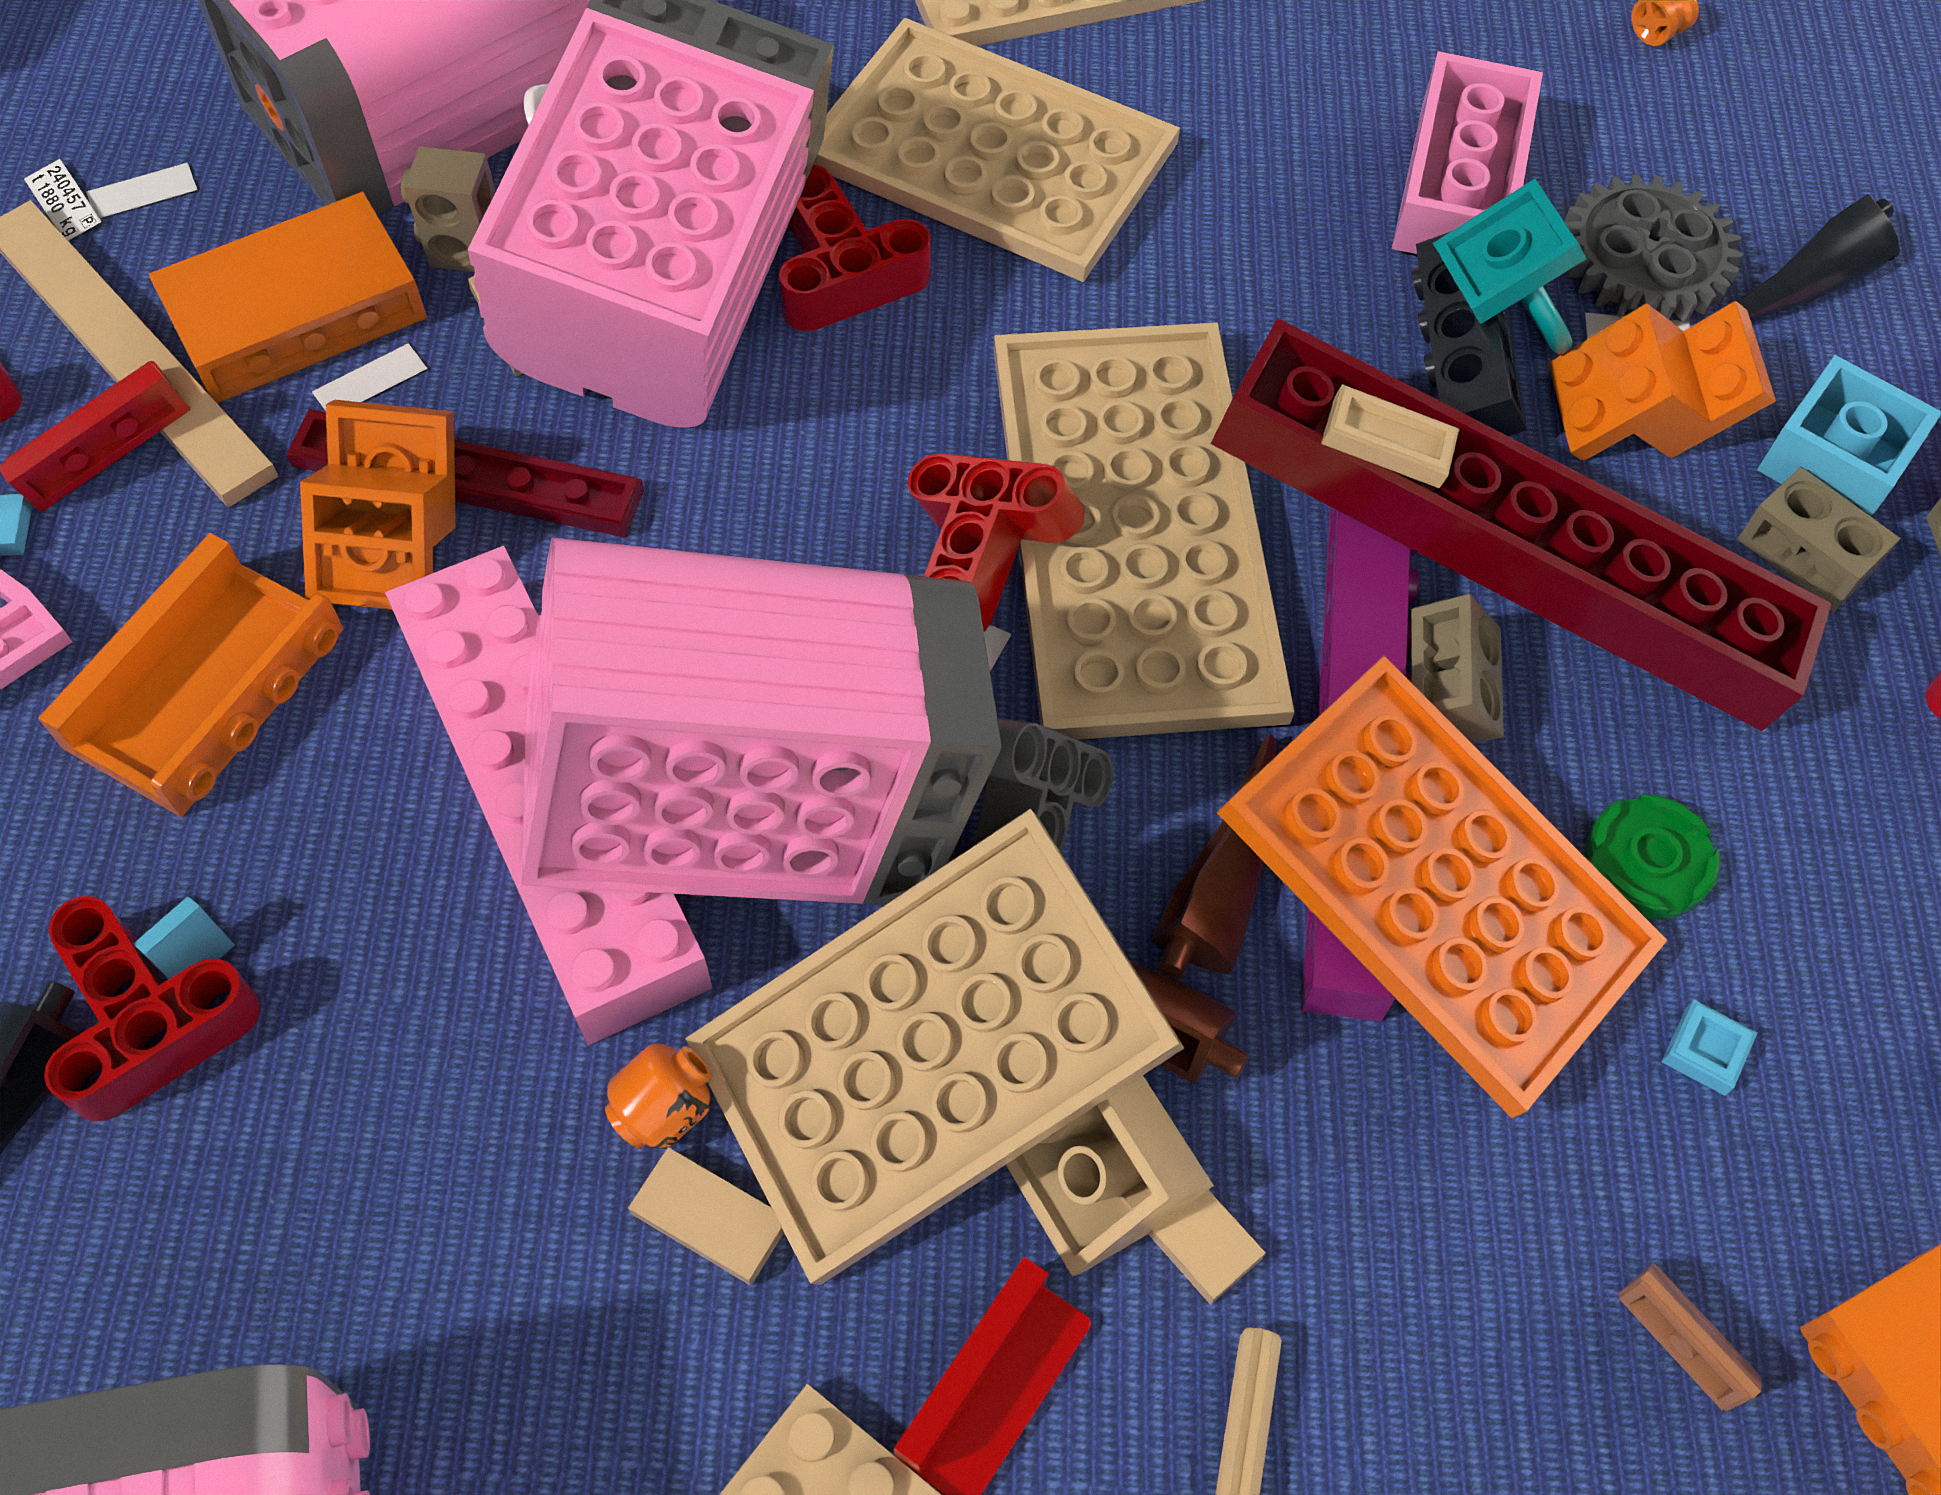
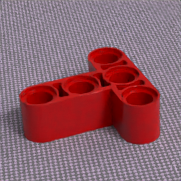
(845, 264)
(986, 514)
(132, 1018)

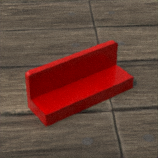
(94, 436)
(993, 1385)

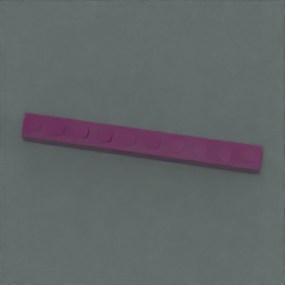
(1362, 622)

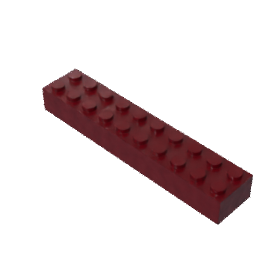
(1538, 535)

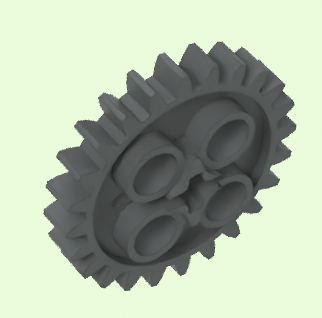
(1653, 247)

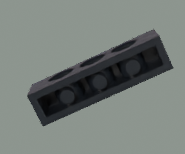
(1468, 359)

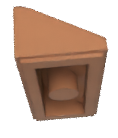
(1691, 1339)

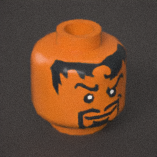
(659, 1096)

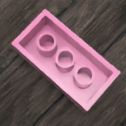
(1466, 145)

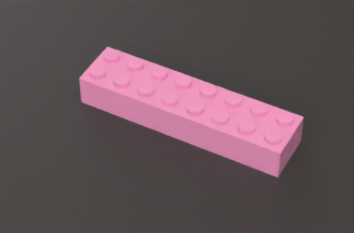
(474, 644)

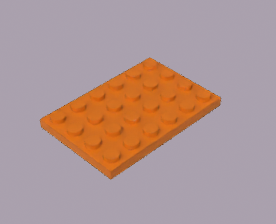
(1445, 884)

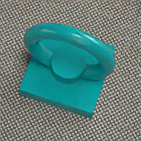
(1511, 256)

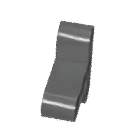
(1043, 774)

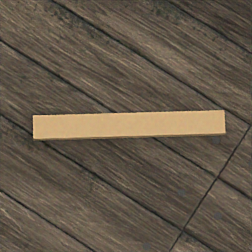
(123, 344)

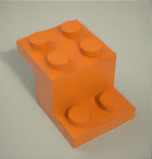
(1660, 381)
(377, 501)

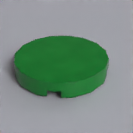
(1654, 855)

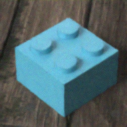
(1852, 435)

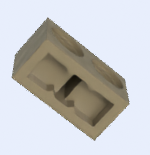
(448, 201)
(1817, 538)
(1460, 665)

